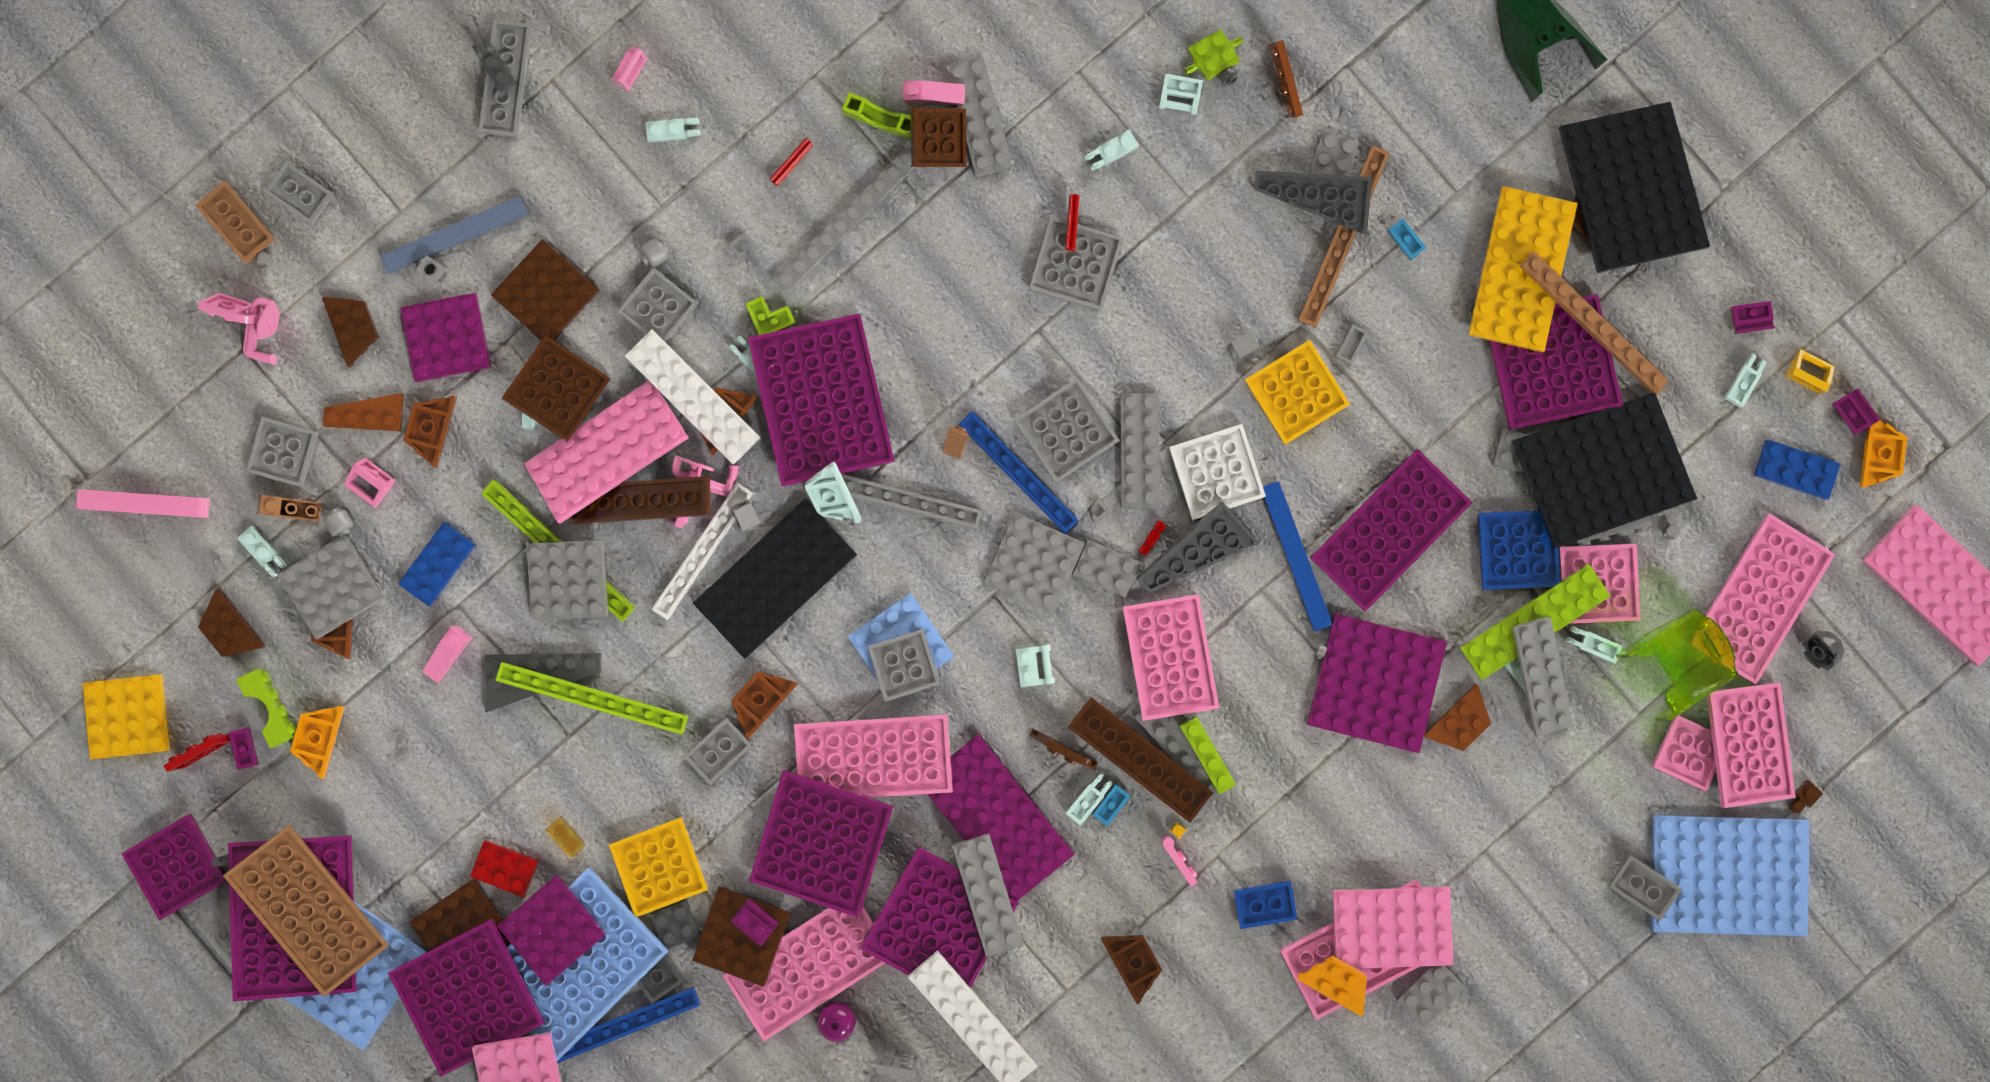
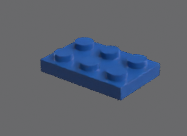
(1265, 904)

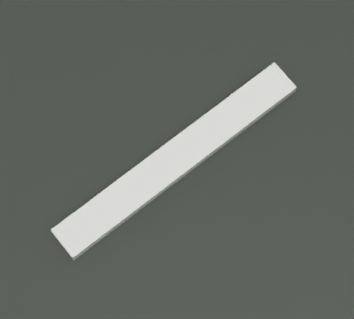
(700, 553)

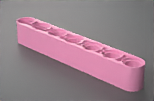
(142, 503)

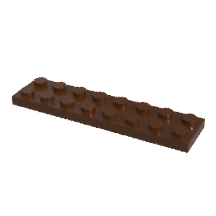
(649, 501)
(1140, 759)

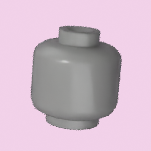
(653, 252)
(338, 522)

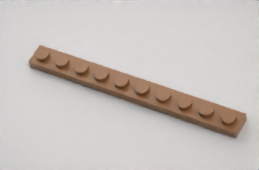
(1339, 248)
(1593, 323)

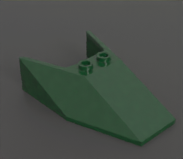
(1534, 26)

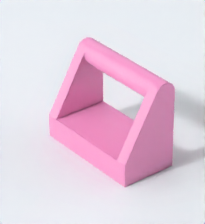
(629, 68)
(374, 476)

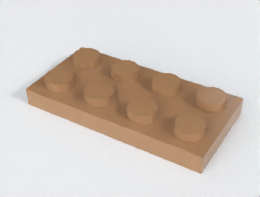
(235, 222)

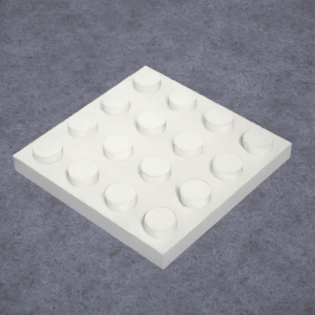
(1216, 471)

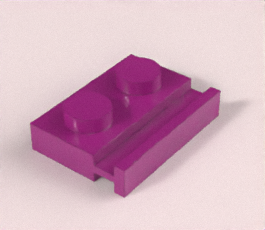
(1752, 317)
(1856, 412)
(755, 922)

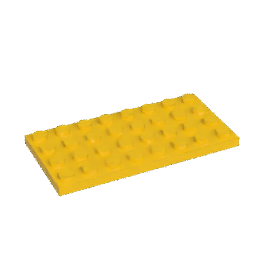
(1508, 302)

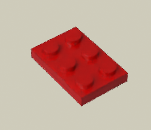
(197, 752)
(504, 868)

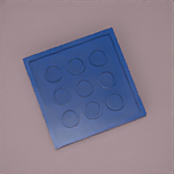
(1516, 551)

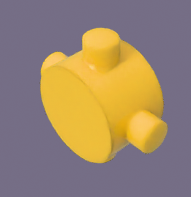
(1178, 830)

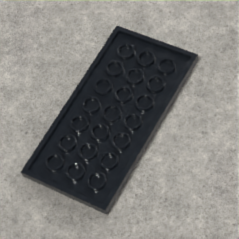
(774, 578)

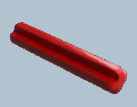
(791, 162)
(1072, 221)

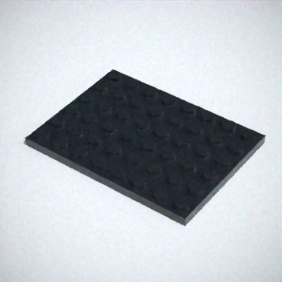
(1634, 187)
(1604, 470)

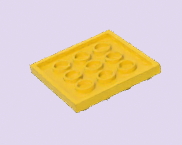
(1297, 392)
(126, 716)
(658, 867)

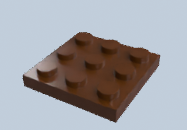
(938, 137)

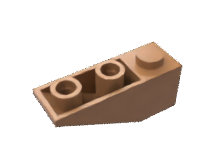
(956, 442)
(289, 508)

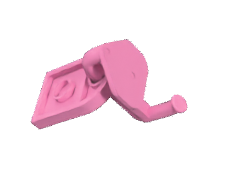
(259, 321)
(715, 487)

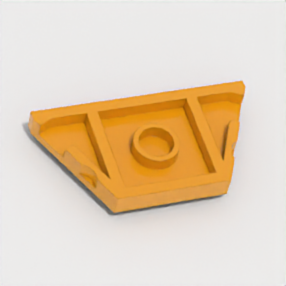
(1882, 454)
(316, 738)
(1338, 982)

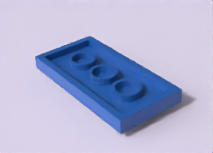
(1797, 469)
(437, 564)

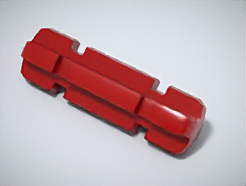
(1152, 538)

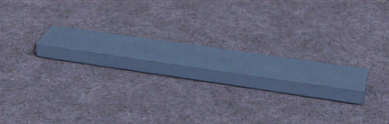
(454, 235)

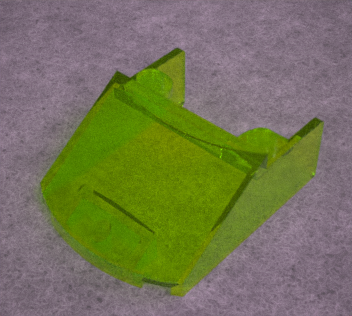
(1692, 655)

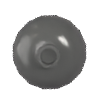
(1823, 649)

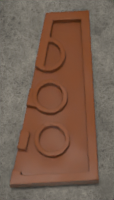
(1286, 78)
(371, 414)

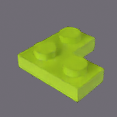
(769, 322)

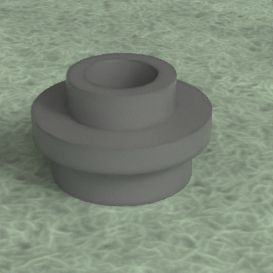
(1229, 76)

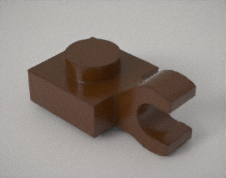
(1806, 796)

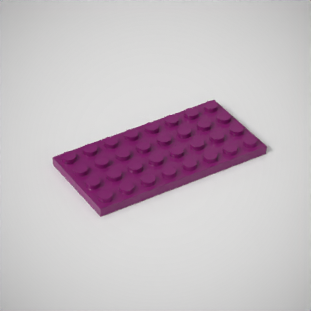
(1390, 530)
(993, 803)

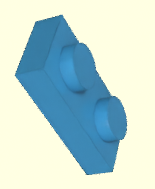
(1406, 239)
(1111, 805)

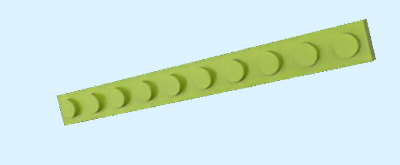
(539, 532)
(592, 698)

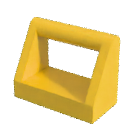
(1807, 380)

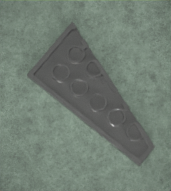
(1329, 196)
(1205, 544)
(563, 666)

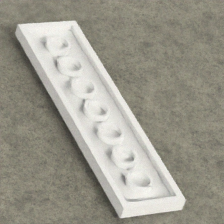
(692, 396)
(972, 1019)

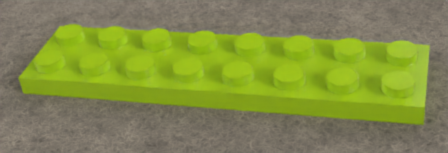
(1561, 603)

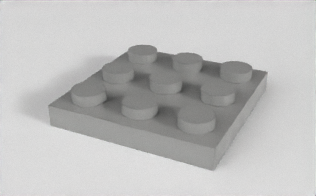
(657, 306)
(282, 452)
(904, 665)

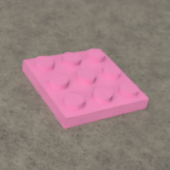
(1687, 753)

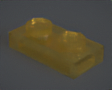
(565, 837)

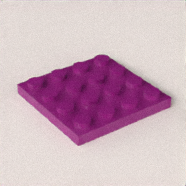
(445, 337)
(174, 866)
(551, 930)

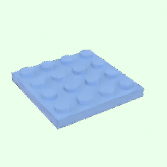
(900, 619)

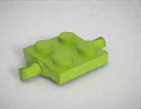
(1213, 55)

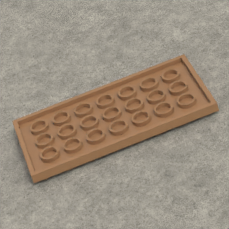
(306, 910)

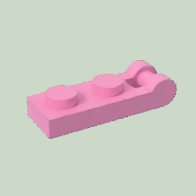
(1179, 859)

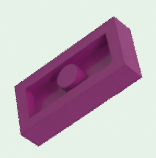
(243, 748)

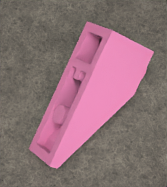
(933, 93)
(447, 653)

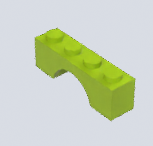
(872, 115)
(278, 728)
(1207, 755)

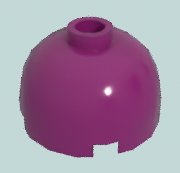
(836, 1021)

